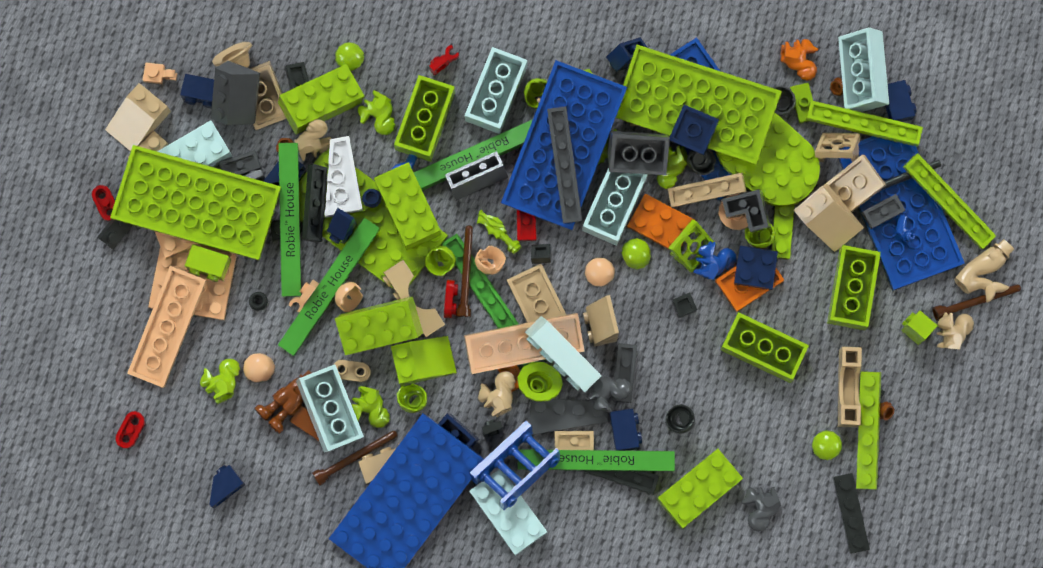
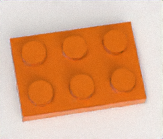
(658, 221)
(739, 295)

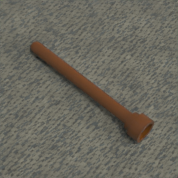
(463, 308)
(939, 310)
(322, 475)

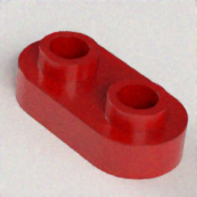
(105, 204)
(449, 306)
(130, 430)

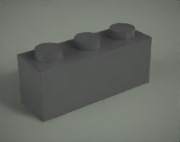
(476, 175)

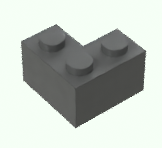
(749, 204)

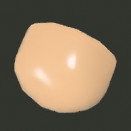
(484, 265)
(599, 272)
(353, 291)
(258, 367)

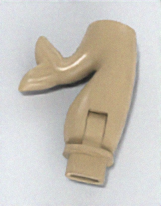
(985, 263)

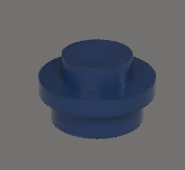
(371, 198)

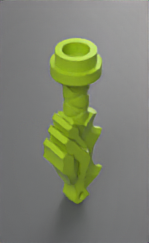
(496, 227)

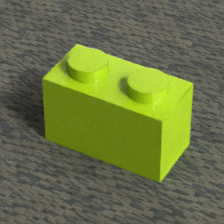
(208, 263)
(918, 327)

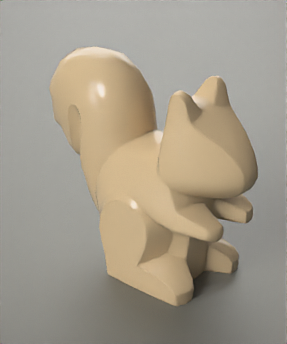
(310, 139)
(955, 333)
(501, 397)

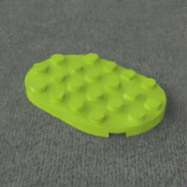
(785, 167)

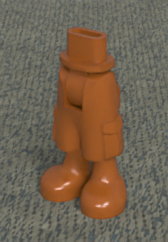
(287, 397)

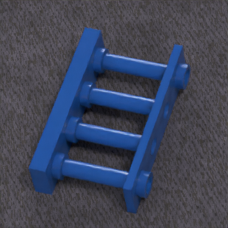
(508, 447)

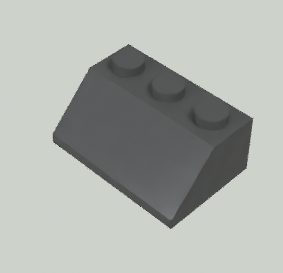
(235, 94)
(638, 153)

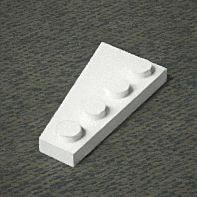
(342, 179)

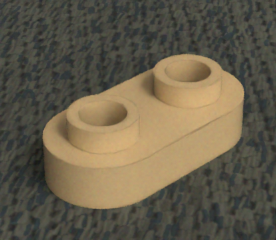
(351, 369)

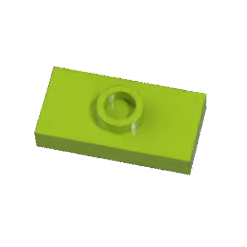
(803, 98)

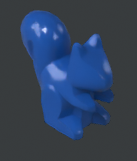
(714, 265)

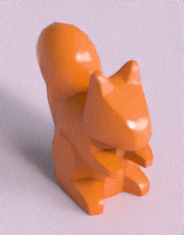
(796, 60)

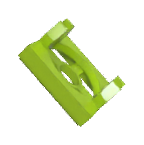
(675, 247)

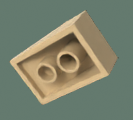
(268, 109)
(137, 117)
(829, 217)
(601, 322)

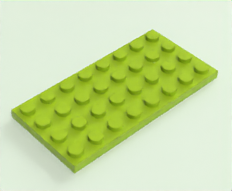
(664, 83)
(195, 202)
(387, 246)

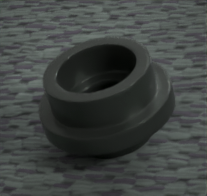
(262, 306)

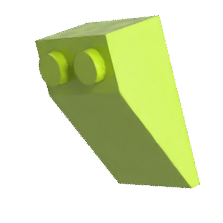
(423, 360)

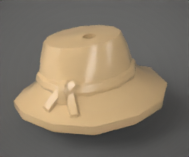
(237, 54)

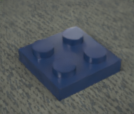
(694, 129)
(755, 267)

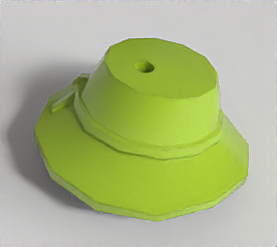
(543, 378)

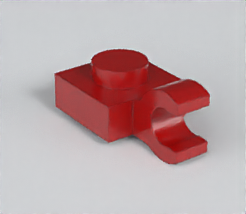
(440, 63)

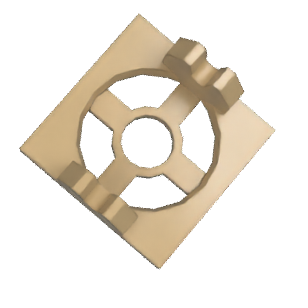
(846, 139)

